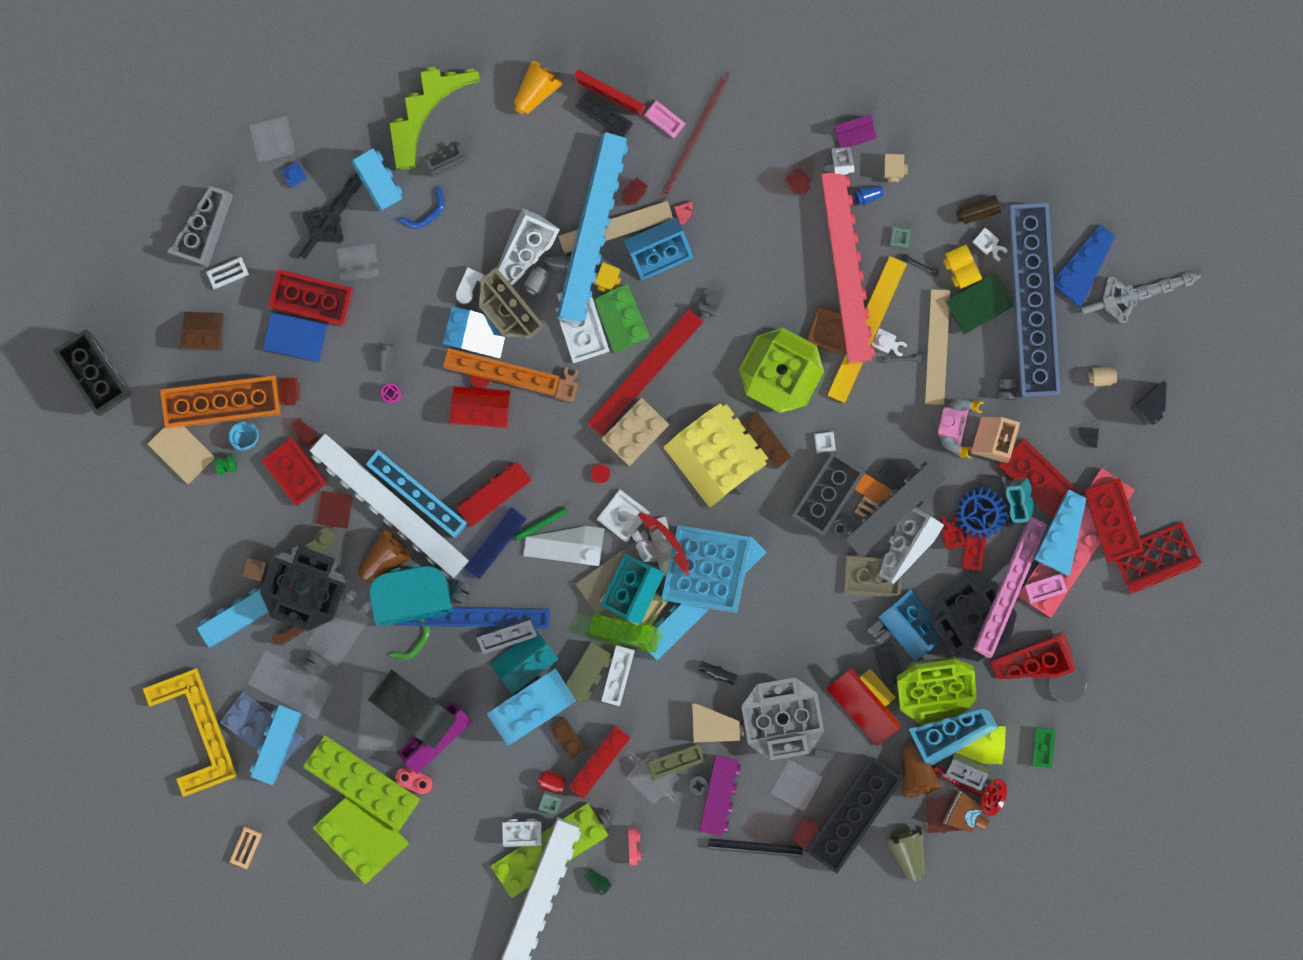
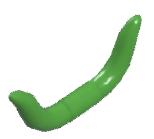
(416, 649)

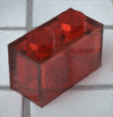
(804, 832)

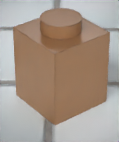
(255, 569)

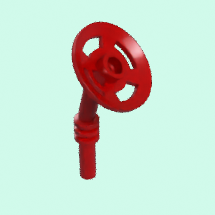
(987, 794)

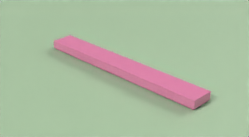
(1010, 587)

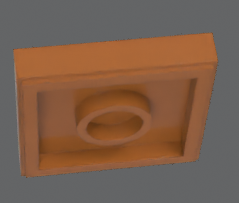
(827, 331)

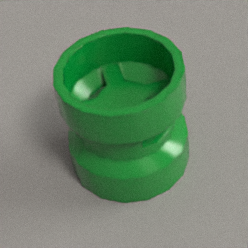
(225, 464)

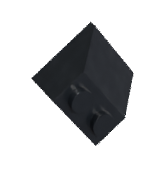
(1152, 405)

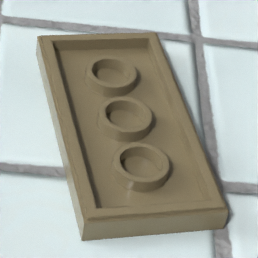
(597, 581)

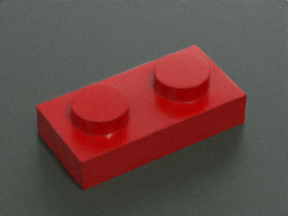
(973, 552)

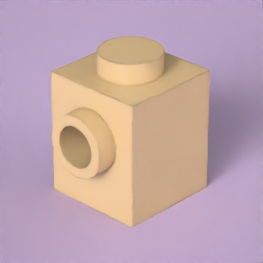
(894, 167)

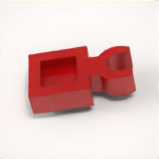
(953, 535)

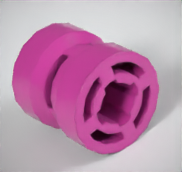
(391, 393)

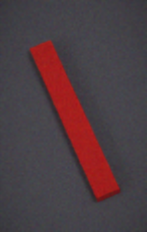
(645, 372)

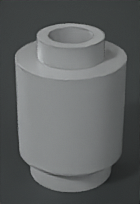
(536, 281)

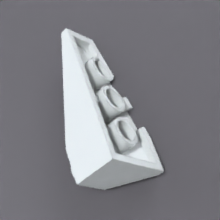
(909, 542)

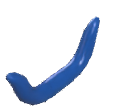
(429, 218)

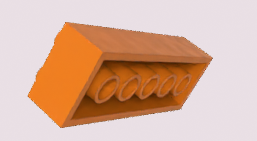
(221, 402)

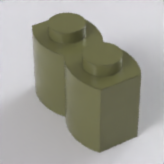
(323, 541)

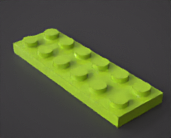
(361, 783)
(519, 866)

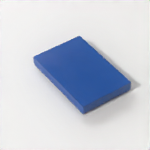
(295, 337)

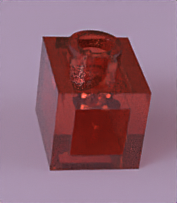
(798, 182)

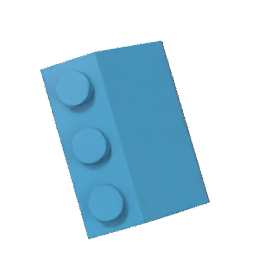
(659, 249)
(911, 625)

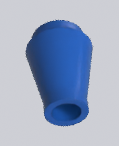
(865, 195)

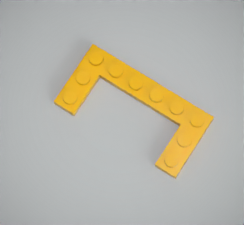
(222, 765)

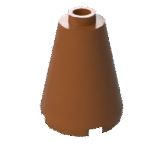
(383, 557)
(917, 775)

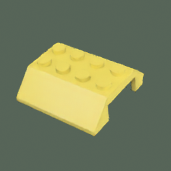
(716, 454)

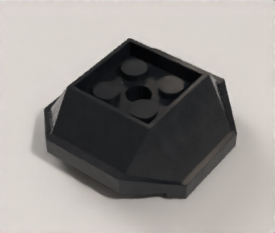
(308, 567)
(952, 613)

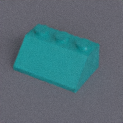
(632, 589)
(524, 662)

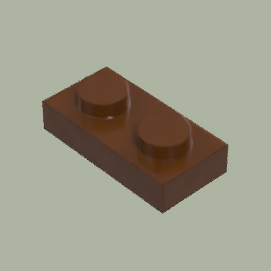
(567, 738)

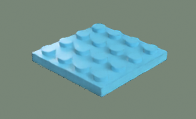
(716, 569)

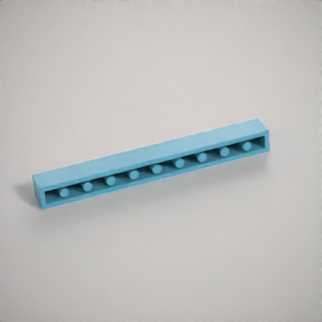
(591, 228)

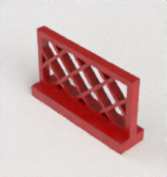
(1166, 571)

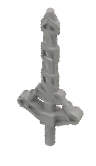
(1130, 296)

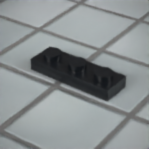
(604, 115)

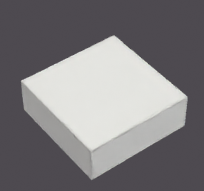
(824, 442)

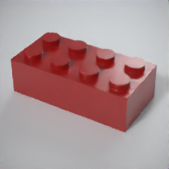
(311, 297)

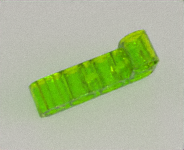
(639, 636)

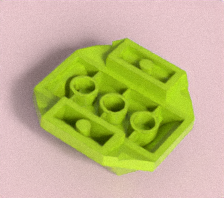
(775, 390)
(936, 689)

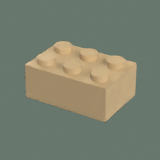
(635, 432)

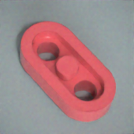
(414, 780)
(634, 837)

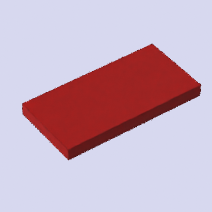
(609, 92)
(1046, 482)
(1113, 520)
(864, 707)

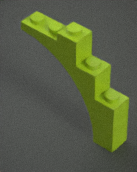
(418, 106)

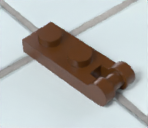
(281, 639)

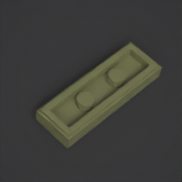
(675, 762)

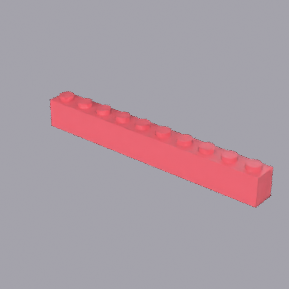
(846, 268)

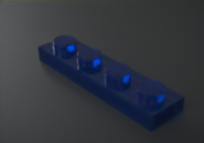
(495, 543)

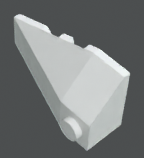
(526, 243)
(571, 545)

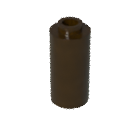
(978, 209)

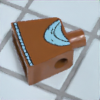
(964, 813)

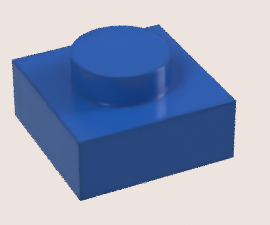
(294, 174)

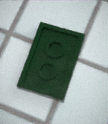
(979, 303)

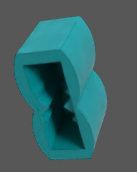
(1021, 502)

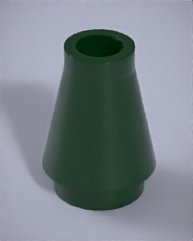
(598, 882)

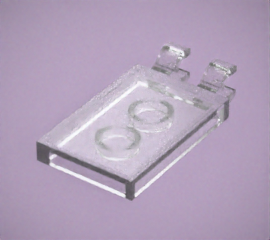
(337, 636)

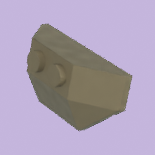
(507, 308)

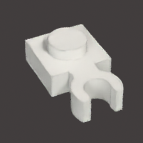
(987, 242)
(885, 341)
(646, 549)

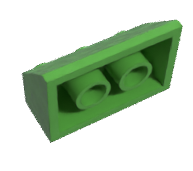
(621, 318)

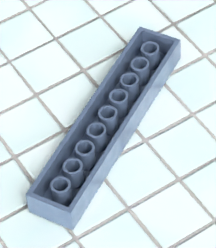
(1034, 300)

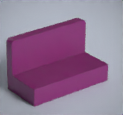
(855, 131)

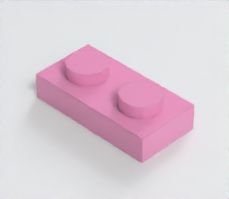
(1045, 588)

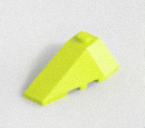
(988, 748)

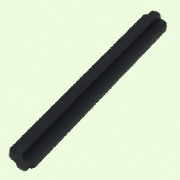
(758, 848)

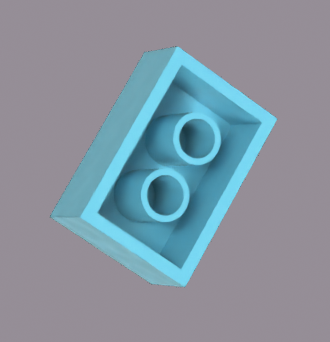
(377, 179)

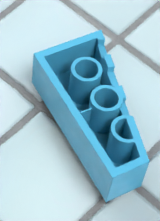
(1061, 537)
(952, 734)

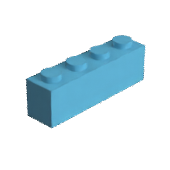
(276, 744)

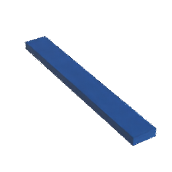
(485, 618)

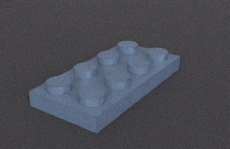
(249, 721)

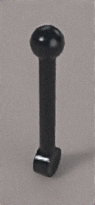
(934, 272)

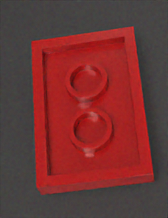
(294, 472)

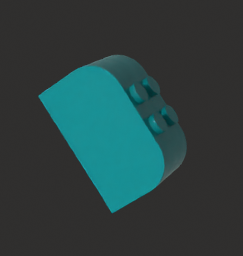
(410, 595)

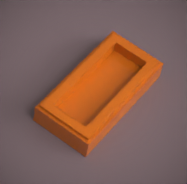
(873, 489)

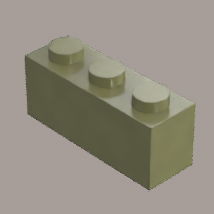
(588, 672)

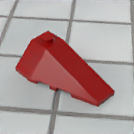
(1043, 658)

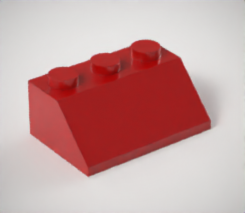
(479, 407)

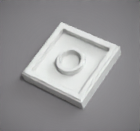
(621, 515)

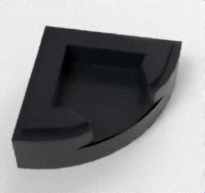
(1089, 436)

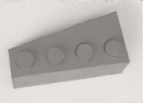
(203, 228)

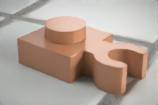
(567, 388)

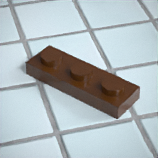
(766, 440)

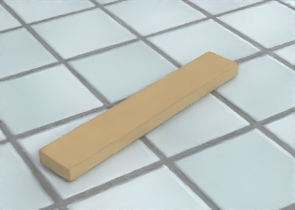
(625, 224)
(937, 347)

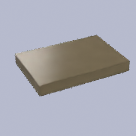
(863, 578)

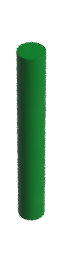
(540, 524)

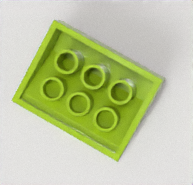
(360, 838)

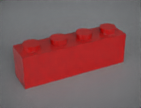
(494, 494)
(599, 762)

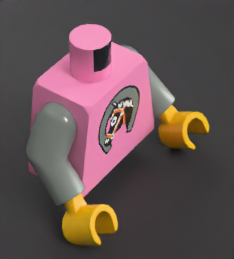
(953, 425)

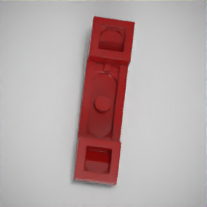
(653, 524)

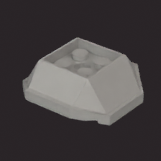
(788, 739)

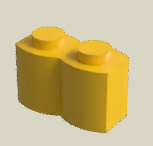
(962, 266)

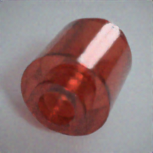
(633, 192)
(290, 391)

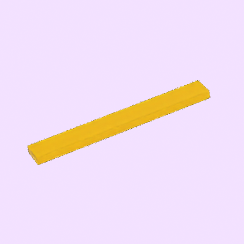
(877, 307)

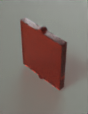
(334, 509)
(935, 810)

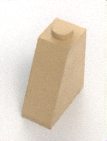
(714, 726)

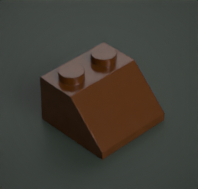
(202, 331)

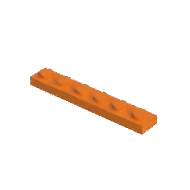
(501, 372)

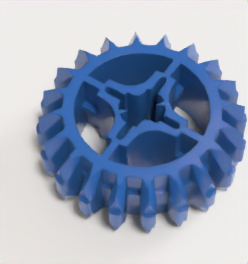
(996, 507)

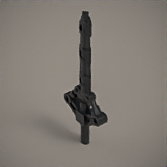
(329, 217)

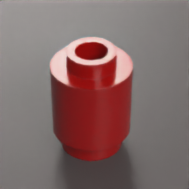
(551, 782)

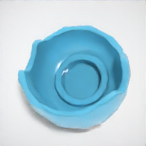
(243, 436)

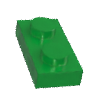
(1043, 747)

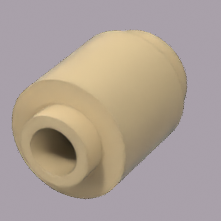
(1102, 376)

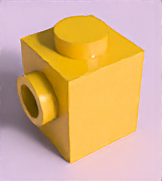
(607, 278)

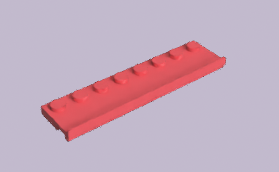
(1086, 546)

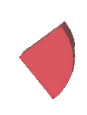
(684, 212)

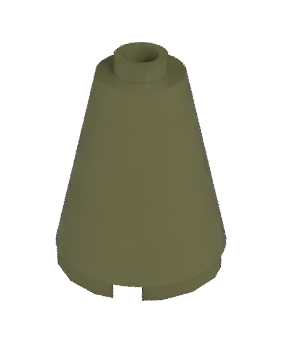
(909, 851)

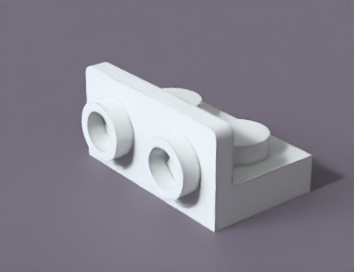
(522, 833)

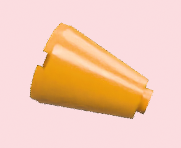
(535, 88)

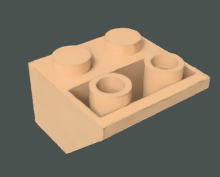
(995, 438)

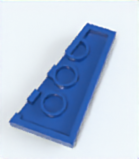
(1082, 269)

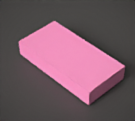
(664, 119)

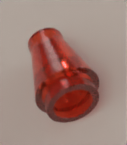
(305, 433)

